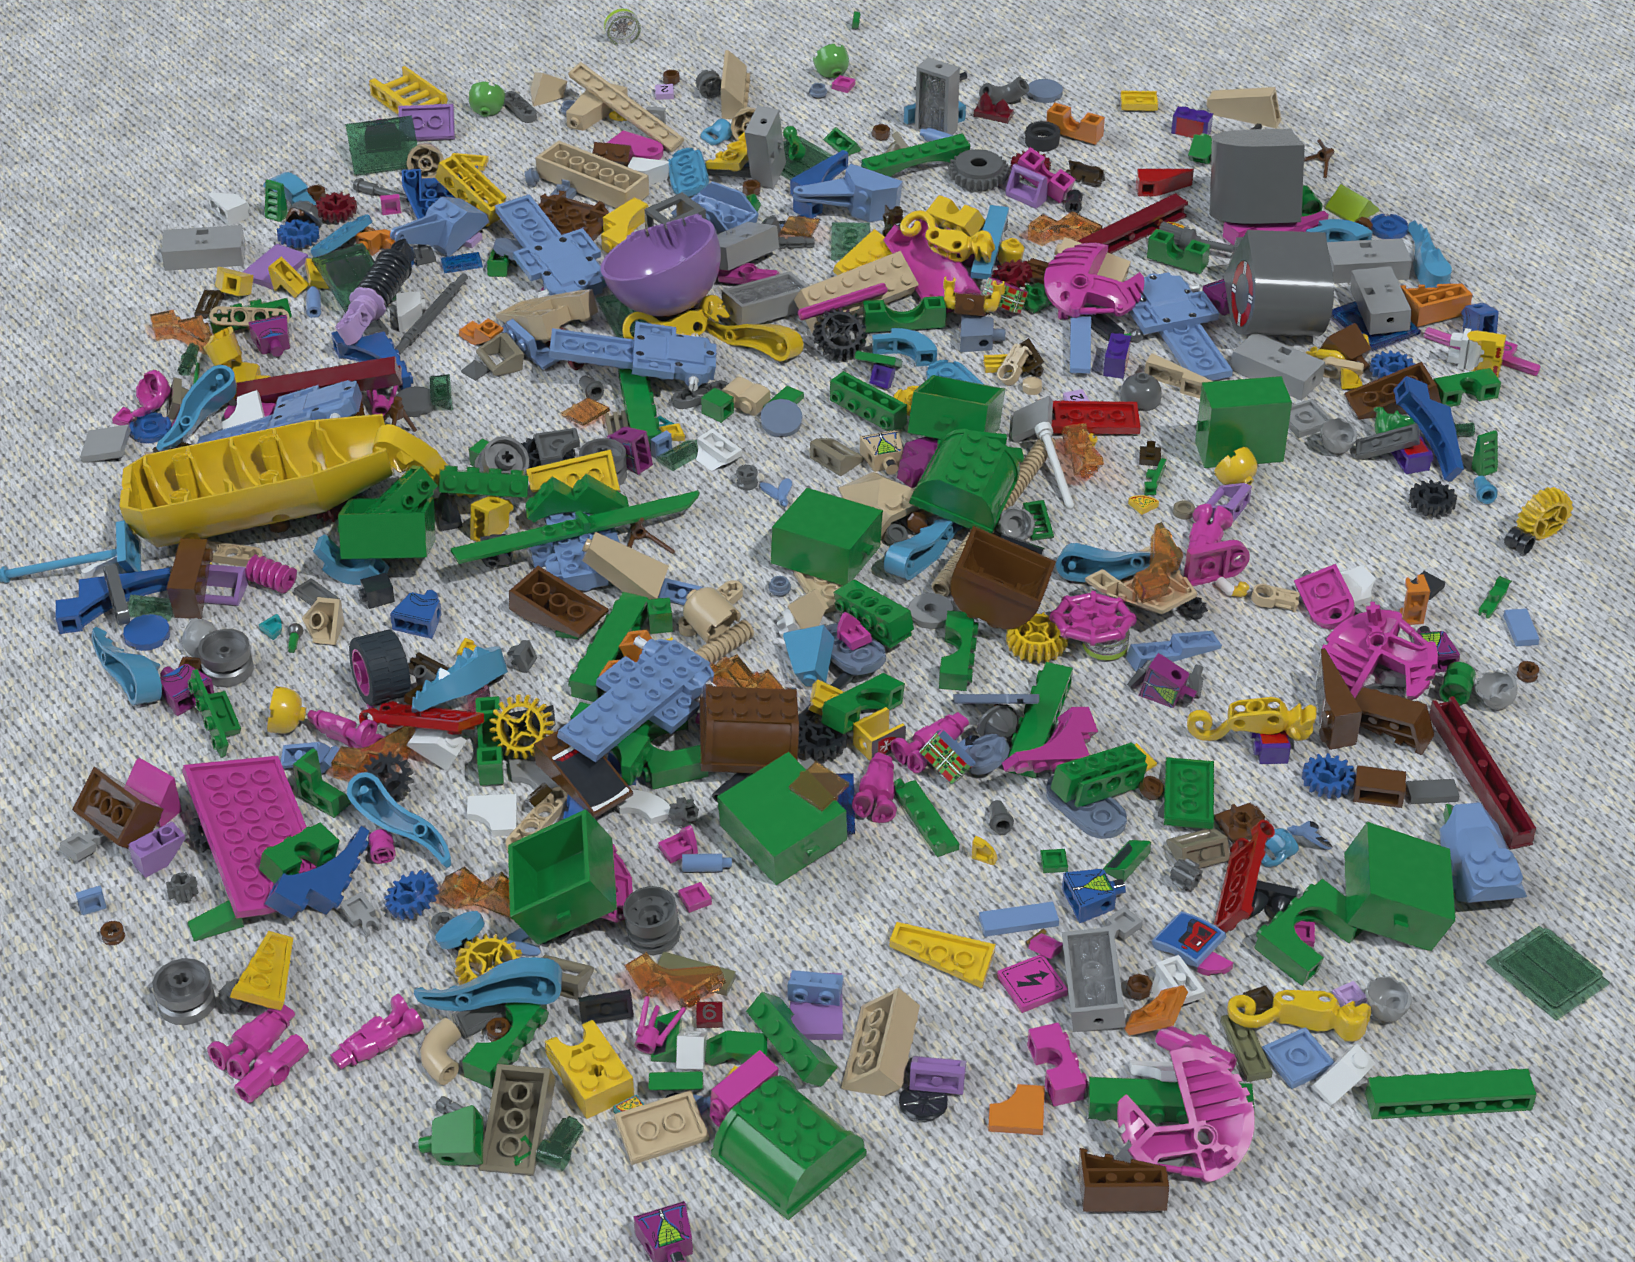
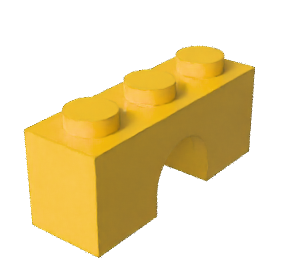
(949, 216)

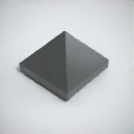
(475, 370)

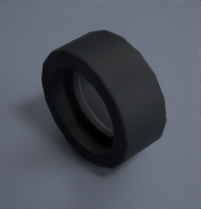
(1042, 128)

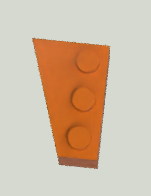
(1436, 303)

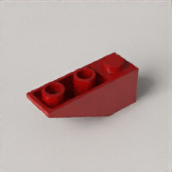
(1162, 181)

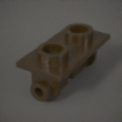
(1093, 174)
(891, 217)
(1034, 361)

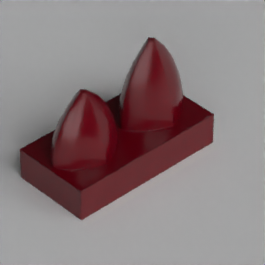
(998, 112)

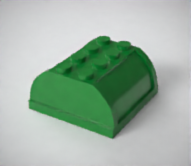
(968, 480)
(785, 1146)

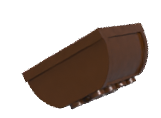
(999, 580)
(746, 727)

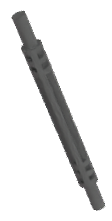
(431, 313)

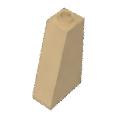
(1246, 105)
(589, 110)
(1112, 266)
(624, 566)

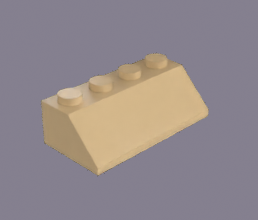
(734, 86)
(881, 1044)

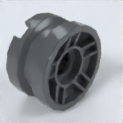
(709, 90)

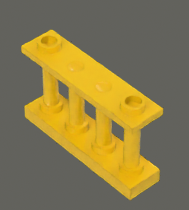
(393, 99)

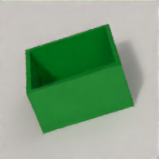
(954, 404)
(1243, 415)
(385, 533)
(826, 536)
(777, 825)
(561, 877)
(1399, 886)

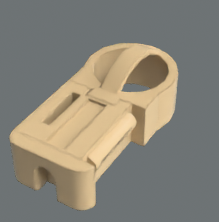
(1014, 362)
(1357, 367)
(1277, 597)

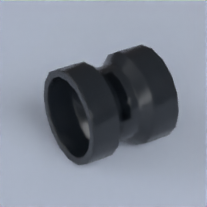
(1517, 539)

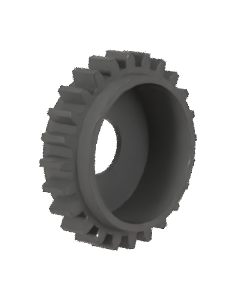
(988, 176)

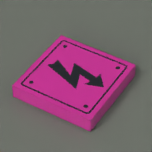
(1032, 983)

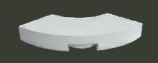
(646, 805)

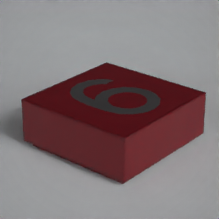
(709, 1014)

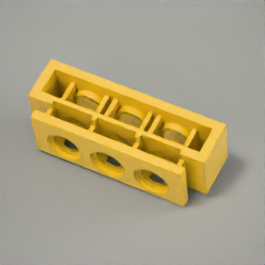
(447, 175)

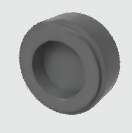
(895, 533)

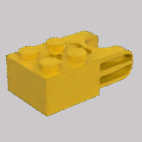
(591, 1071)

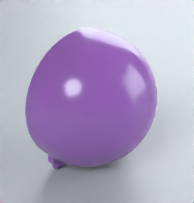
(666, 269)

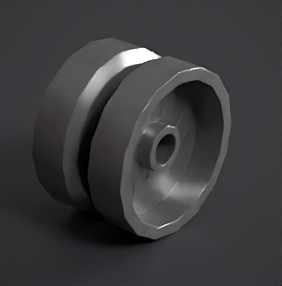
(618, 453)
(503, 454)
(226, 657)
(184, 991)

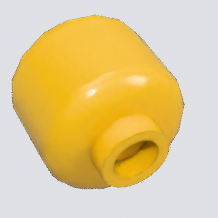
(1009, 250)

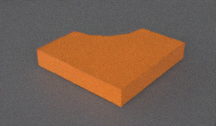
(1158, 1013)
(1020, 1113)

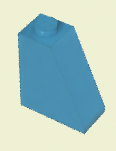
(810, 653)

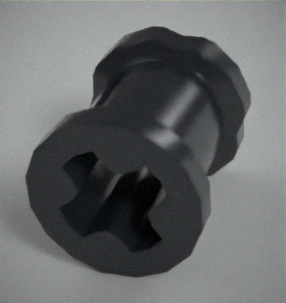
(1074, 200)

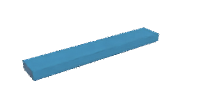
(995, 225)

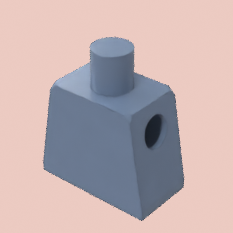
(979, 333)

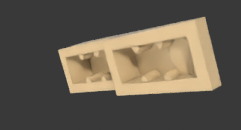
(1175, 375)

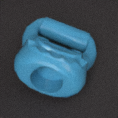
(721, 129)
(1282, 846)

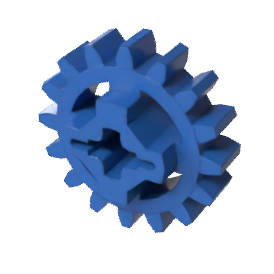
(298, 233)
(1389, 363)
(1328, 776)
(411, 895)

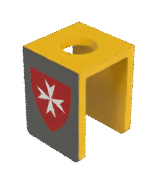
(876, 734)

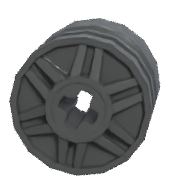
(652, 920)

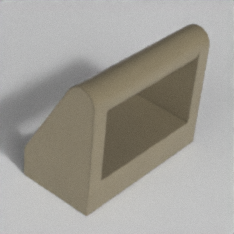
(508, 349)
(840, 463)
(1203, 847)
(573, 985)

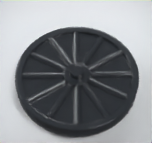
(923, 1104)

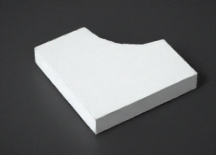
(247, 409)
(495, 811)
(1155, 1069)

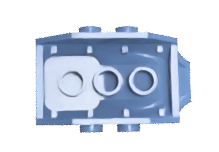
(724, 207)
(1479, 856)

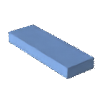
(1018, 919)

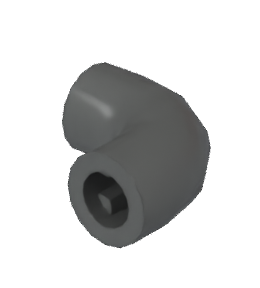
(1008, 92)

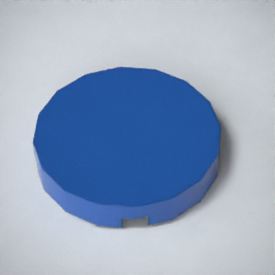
(1389, 226)
(150, 428)
(146, 632)

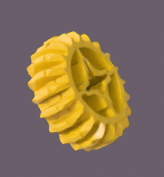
(1545, 513)
(1037, 640)
(511, 721)
(482, 955)

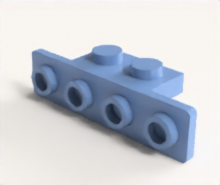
(526, 342)

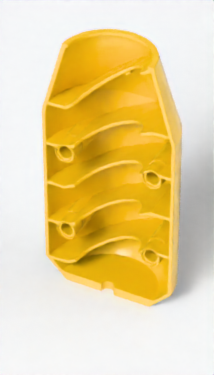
(252, 479)

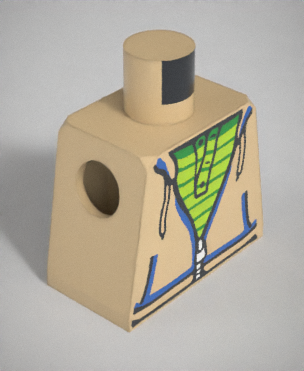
(882, 451)

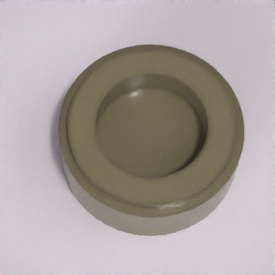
(1183, 509)

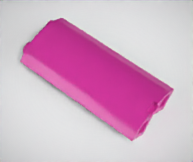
(927, 265)

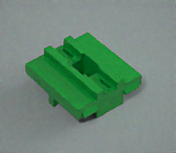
(1036, 298)

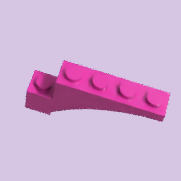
(1233, 230)
(1066, 744)

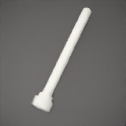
(1044, 433)

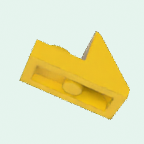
(285, 275)

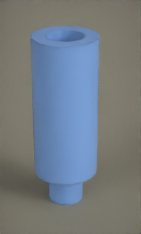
(933, 134)
(313, 302)
(705, 862)

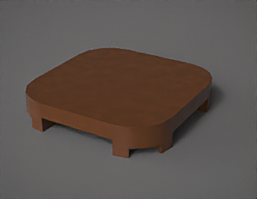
(572, 215)

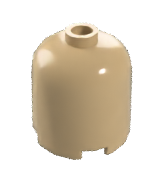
(709, 613)

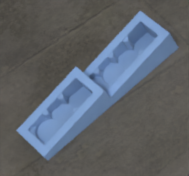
(1080, 344)
(1178, 648)

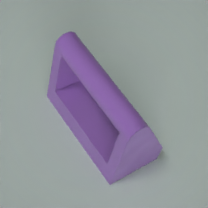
(1023, 192)
(1240, 497)
(230, 578)
(937, 1075)

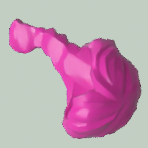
(151, 392)

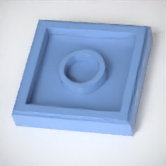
(1298, 1057)

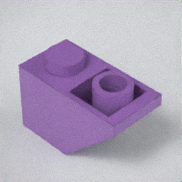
(156, 849)

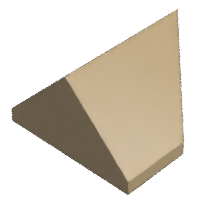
(546, 88)
(808, 609)
(324, 620)

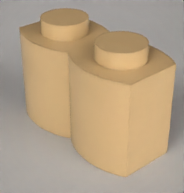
(748, 396)

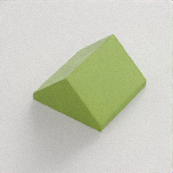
(1350, 205)

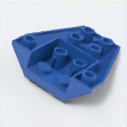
(422, 191)

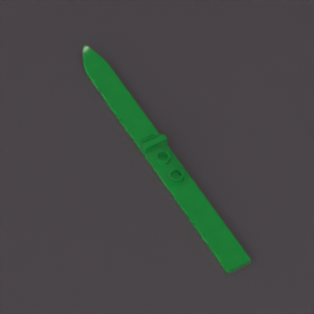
(579, 526)

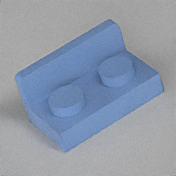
(815, 987)

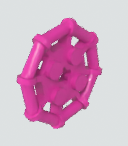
(1092, 618)

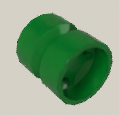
(1310, 202)
(1457, 682)

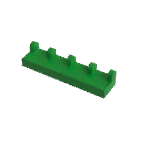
(925, 817)

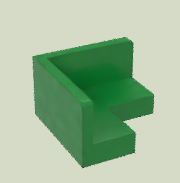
(315, 790)

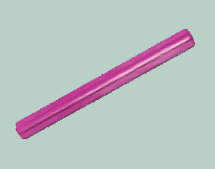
(1508, 360)

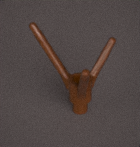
(1323, 155)
(397, 412)
(638, 531)

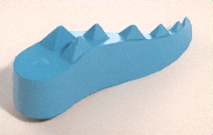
(1428, 262)
(202, 399)
(915, 554)
(1081, 561)
(132, 671)
(466, 676)
(379, 807)
(516, 980)

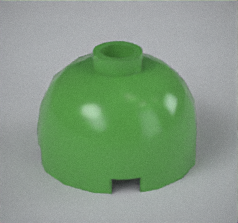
(831, 61)
(486, 99)

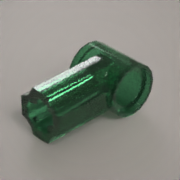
(558, 1148)

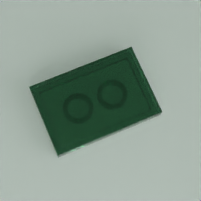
(846, 236)

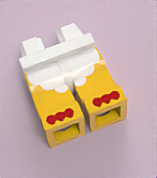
(1478, 350)

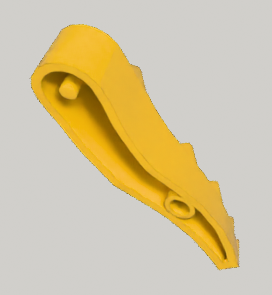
(772, 339)
(223, 348)
(408, 450)

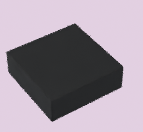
(1434, 583)

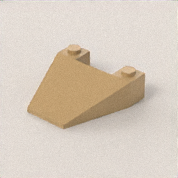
(549, 312)

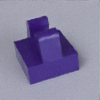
(882, 376)

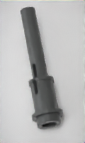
(372, 188)

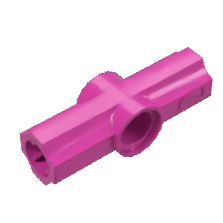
(744, 274)
(1174, 1038)
(271, 1068)

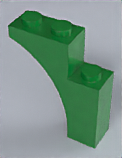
(586, 496)
(630, 752)

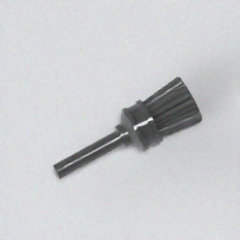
(1184, 236)

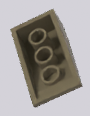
(517, 1108)

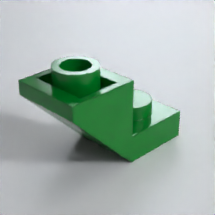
(734, 1044)

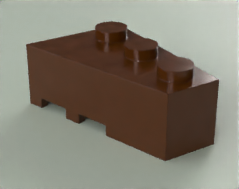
(189, 578)
(1396, 716)
(1121, 1185)

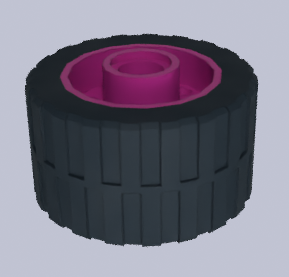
(379, 667)

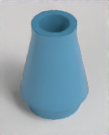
(1485, 490)

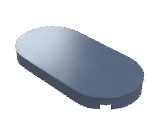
(857, 661)
(996, 698)
(1095, 819)

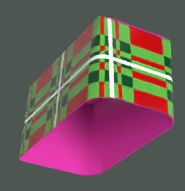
(1012, 299)

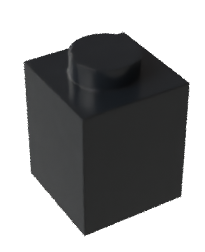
(376, 590)

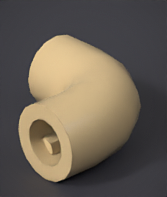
(435, 1049)

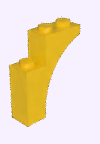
(622, 223)

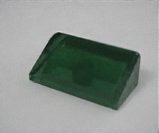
(441, 391)
(679, 455)
(147, 605)

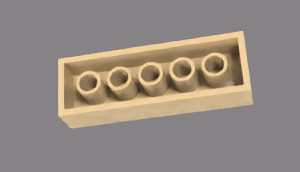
(592, 174)
(889, 270)

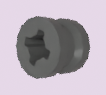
(747, 477)

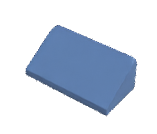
(676, 590)
(293, 752)

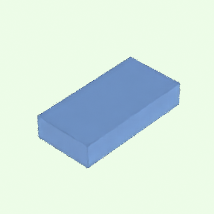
(1521, 627)

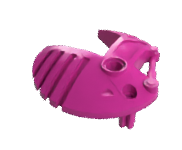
(1074, 281)
(1356, 654)
(1213, 1106)

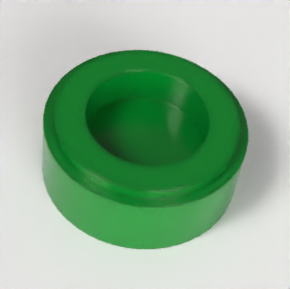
(856, 20)

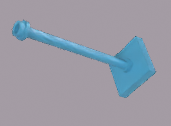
(127, 553)

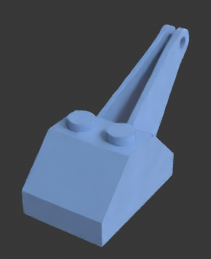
(860, 191)
(444, 227)

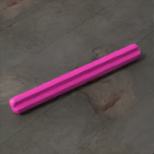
(842, 301)

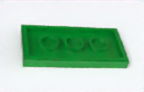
(1189, 793)

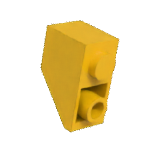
(233, 282)

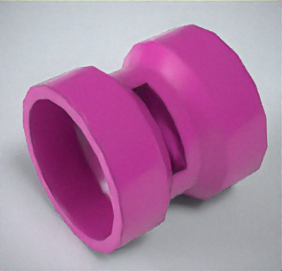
(381, 846)

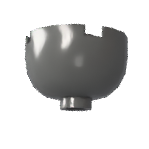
(1143, 390)

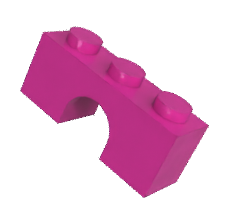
(1057, 184)
(1052, 1046)

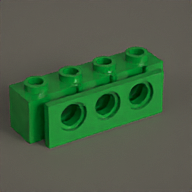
(875, 612)
(1100, 775)

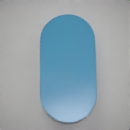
(688, 171)
(341, 235)
(951, 370)

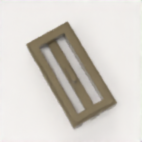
(615, 418)

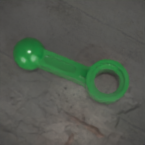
(796, 150)

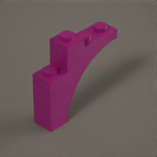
(916, 459)

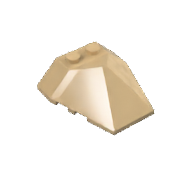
(882, 494)
(1179, 590)

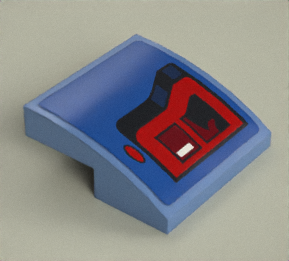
(1189, 938)

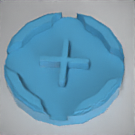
(461, 927)

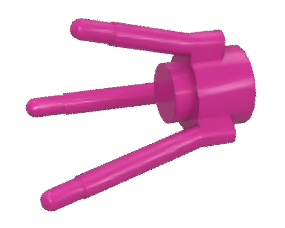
(380, 403)
(648, 1035)

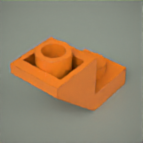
(375, 240)
(480, 333)

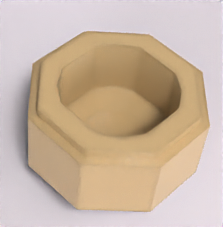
(1032, 385)

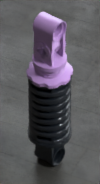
(376, 290)

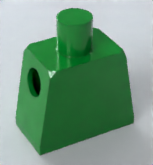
(456, 1138)

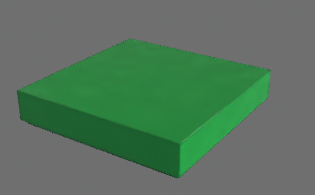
(877, 358)

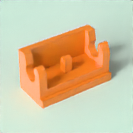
(1415, 601)

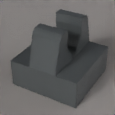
(424, 255)
(523, 656)

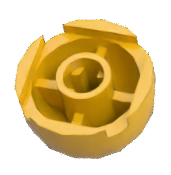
(1237, 469)
(285, 711)

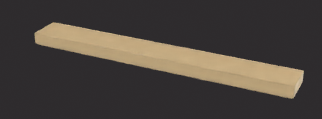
(626, 107)

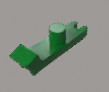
(1156, 475)
(1495, 597)

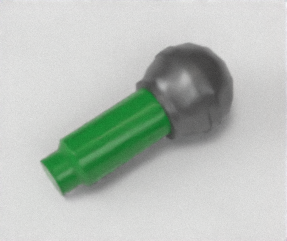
(1136, 335)
(295, 632)

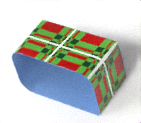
(947, 757)

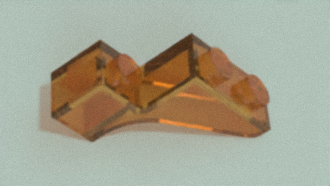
(1071, 226)
(189, 330)
(1084, 456)
(1164, 559)
(735, 673)
(351, 761)
(466, 889)
(685, 984)

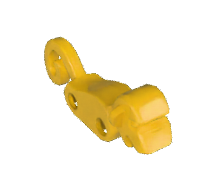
(949, 241)
(709, 309)
(1257, 719)
(1304, 1011)

